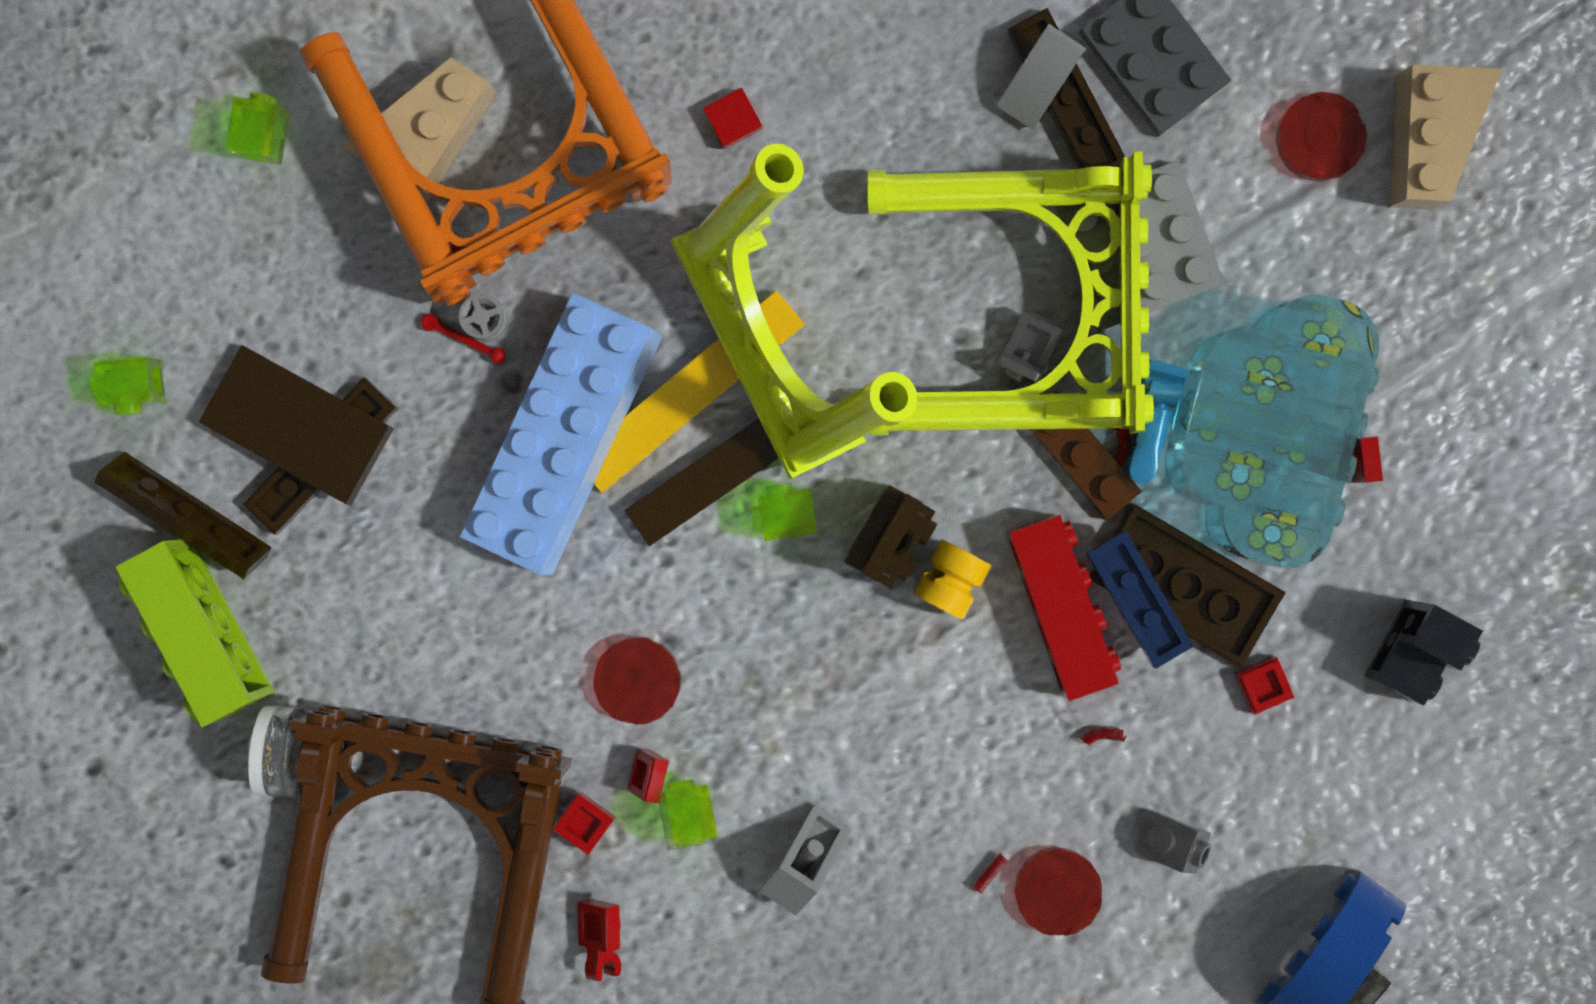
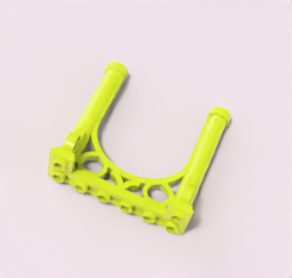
(1026, 194)
(716, 260)

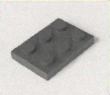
(1155, 59)

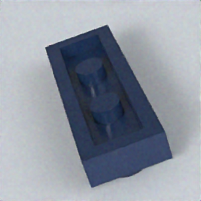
(1139, 599)

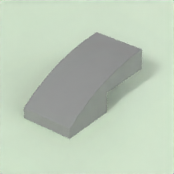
(1041, 76)

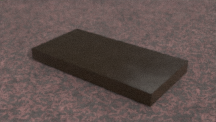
(296, 425)
(1210, 594)

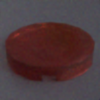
(1321, 137)
(637, 680)
(1058, 891)

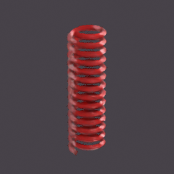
(996, 862)

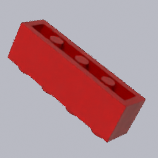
(1063, 607)

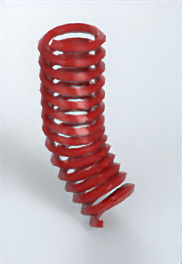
(1122, 450)
(1089, 740)

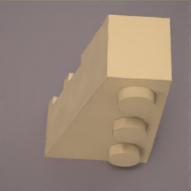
(437, 118)
(1435, 130)

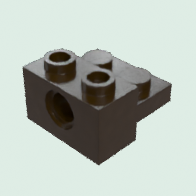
(877, 553)

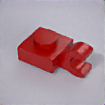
(600, 933)

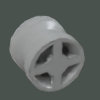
(472, 312)

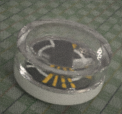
(274, 753)

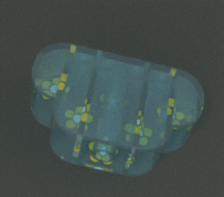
(1275, 428)

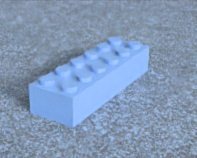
(561, 435)

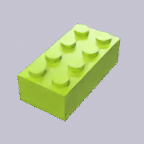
(194, 631)

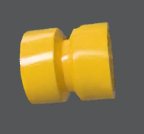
(952, 579)

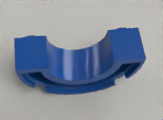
(1343, 949)

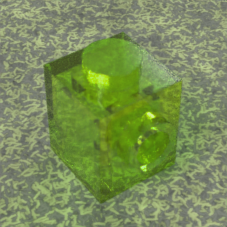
(257, 129)
(128, 384)
(784, 513)
(687, 815)

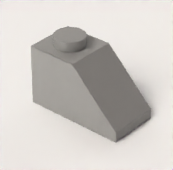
(805, 860)

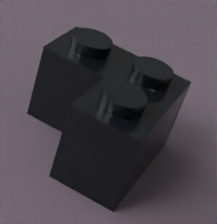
(1419, 649)

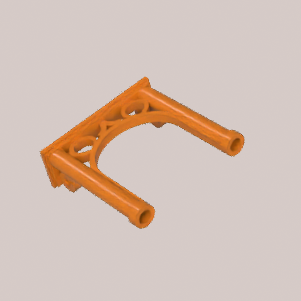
(450, 275)

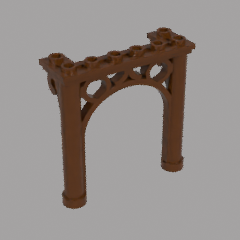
(315, 824)

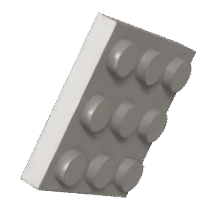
(1176, 250)

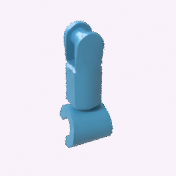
(1166, 386)

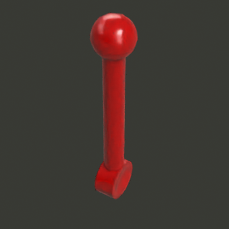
(432, 323)

